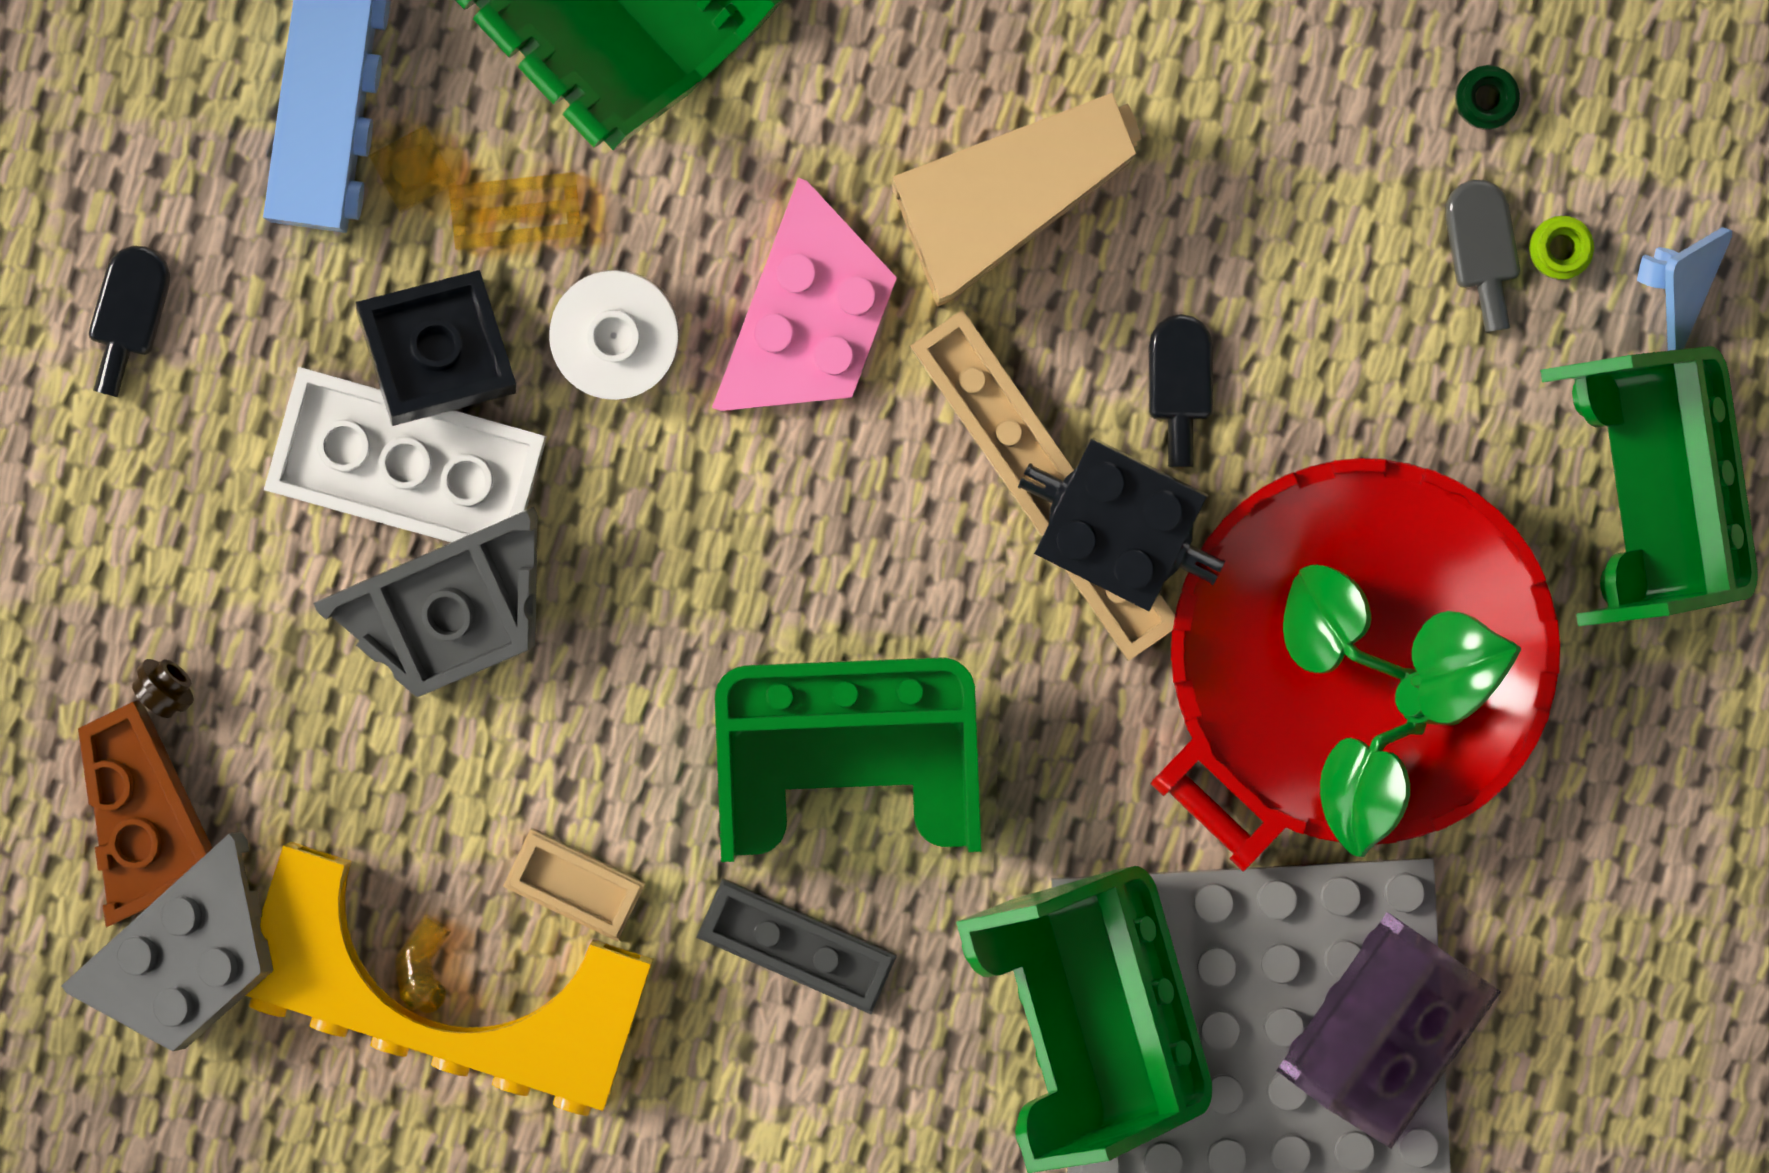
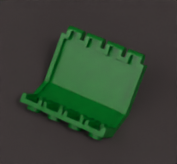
(619, 58)

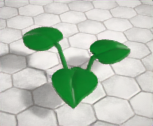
(1456, 672)

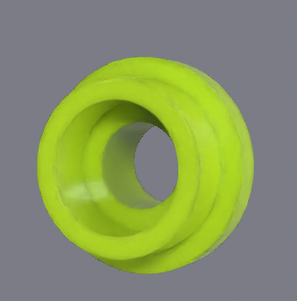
(1581, 242)

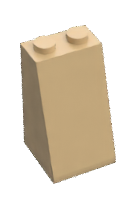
(1003, 192)

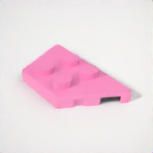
(809, 312)

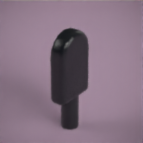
(128, 311)
(1180, 381)

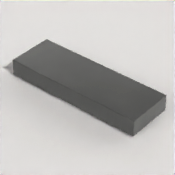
(796, 946)

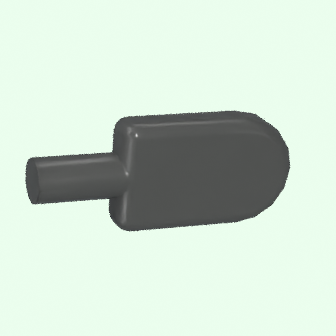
(1483, 246)

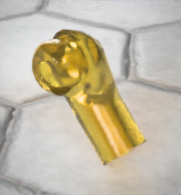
(414, 966)

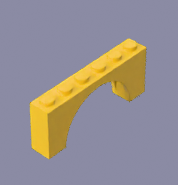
(560, 1049)

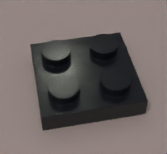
(436, 347)

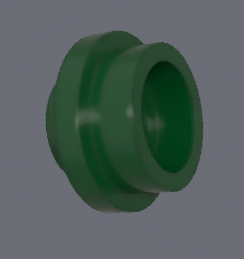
(1507, 93)

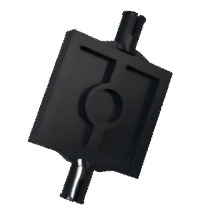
(1121, 524)

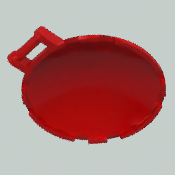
(1269, 725)

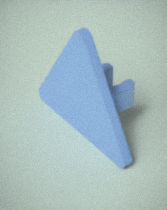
(1686, 281)

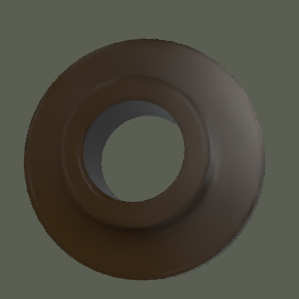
(163, 687)

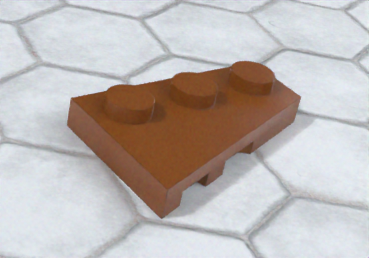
(140, 811)

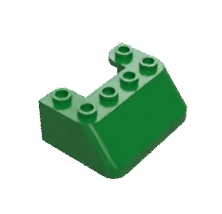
(846, 729)
(1101, 1013)

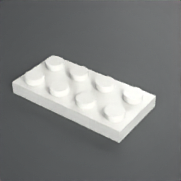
(421, 476)

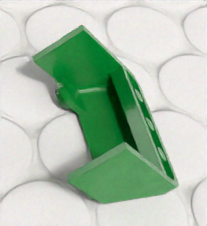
(1674, 481)

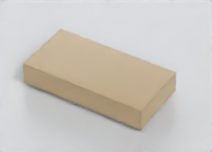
(574, 884)

